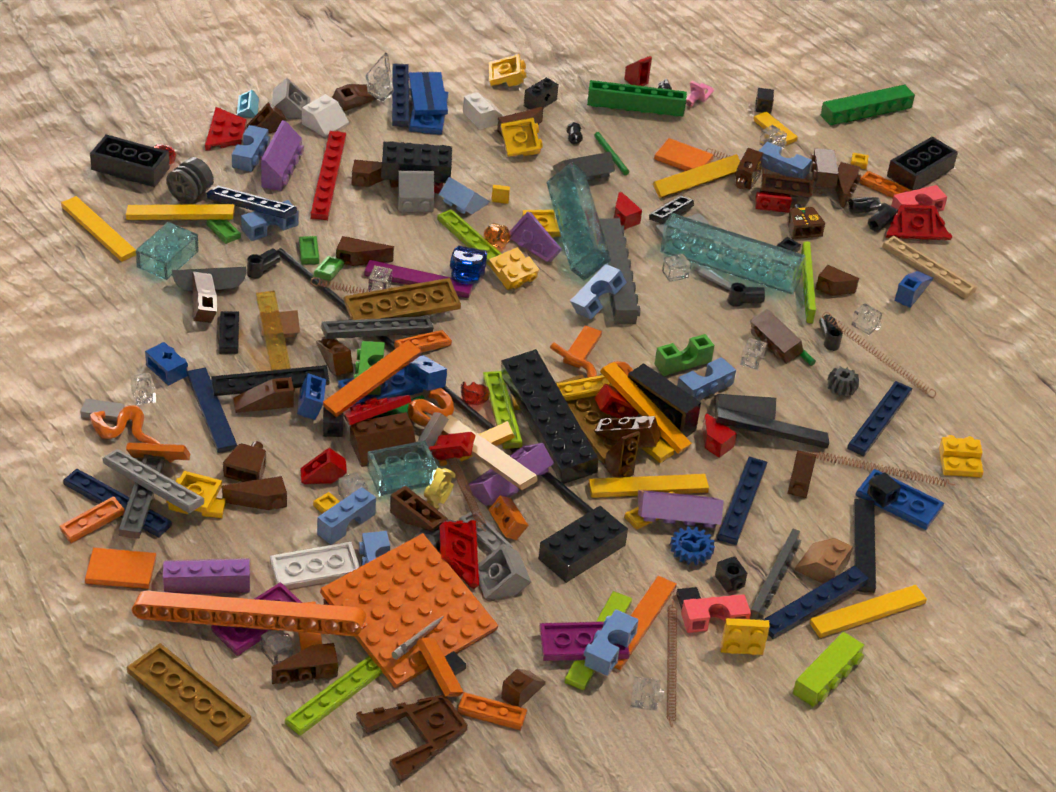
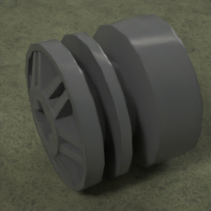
(189, 180)

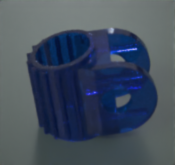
(468, 263)

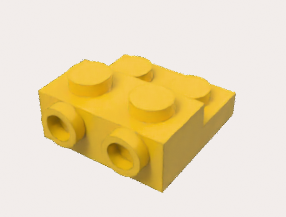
(507, 70)
(521, 137)
(513, 268)
(961, 456)
(201, 485)

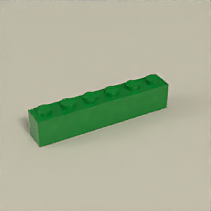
(637, 98)
(867, 104)

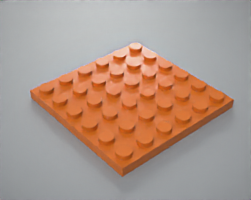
(403, 596)

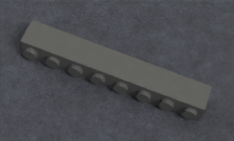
(625, 301)

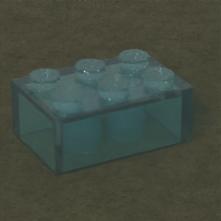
(167, 250)
(401, 466)

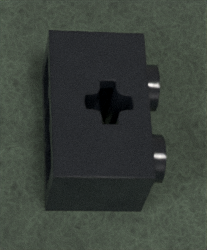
(541, 94)

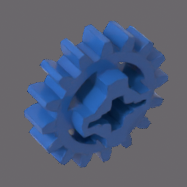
(692, 545)

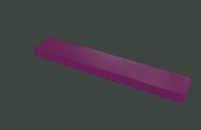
(410, 276)

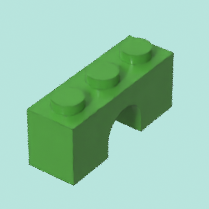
(369, 355)
(671, 360)

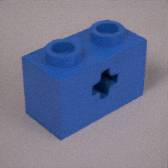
(166, 363)
(426, 373)
(311, 396)

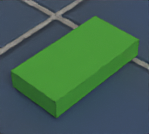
(224, 230)
(309, 250)
(328, 268)

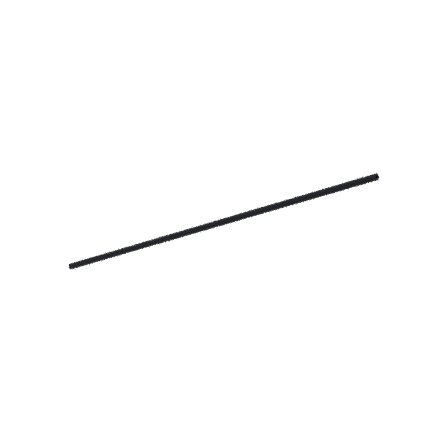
(455, 398)

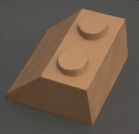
(289, 322)
(825, 560)

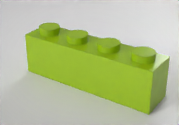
(829, 669)

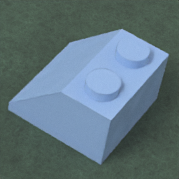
(463, 197)

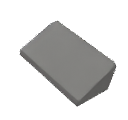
(433, 429)

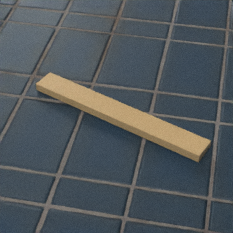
(494, 457)

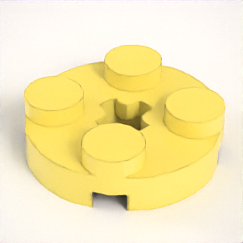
(440, 487)

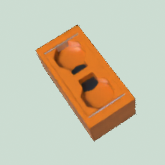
(508, 517)

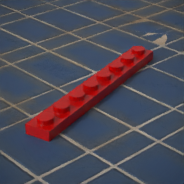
(328, 175)

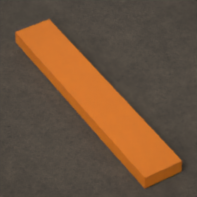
(371, 378)
(648, 610)

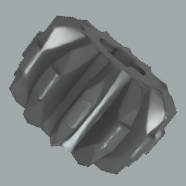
(843, 381)

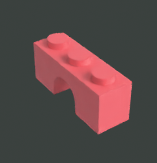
(926, 196)
(697, 612)

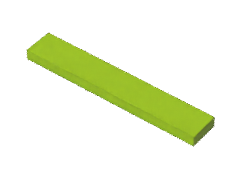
(466, 233)
(808, 283)
(502, 406)
(579, 674)
(333, 696)

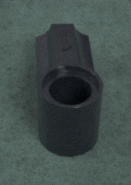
(883, 216)
(258, 263)
(740, 293)
(831, 333)

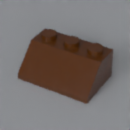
(380, 434)

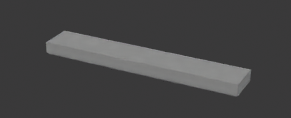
(153, 481)

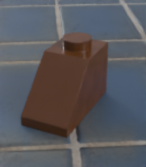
(268, 118)
(366, 173)
(836, 282)
(801, 474)
(521, 687)

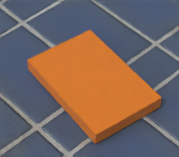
(682, 155)
(120, 568)

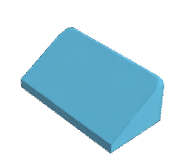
(248, 104)

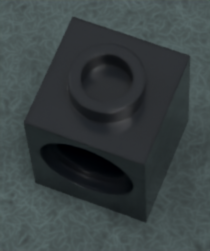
(764, 100)
(332, 425)
(883, 489)
(731, 574)

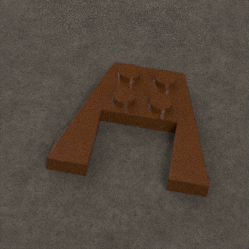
(431, 717)

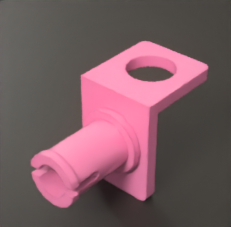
(698, 93)

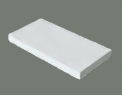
(314, 565)

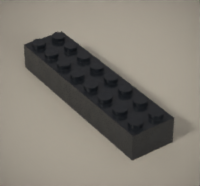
(549, 416)

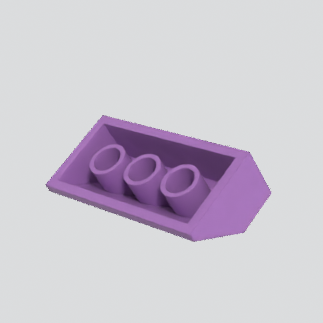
(281, 157)
(492, 485)
(680, 507)
(206, 576)

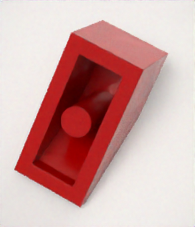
(638, 72)
(627, 211)
(613, 403)
(717, 436)
(324, 468)

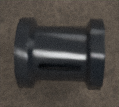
(575, 135)

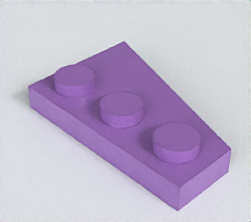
(533, 236)

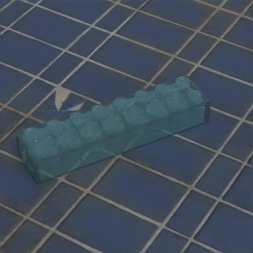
(578, 221)
(732, 253)

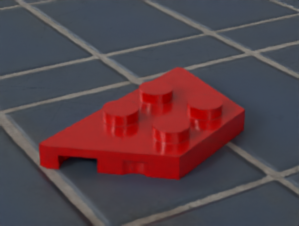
(225, 129)
(918, 223)
(374, 407)
(460, 550)

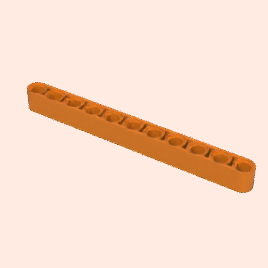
(249, 613)

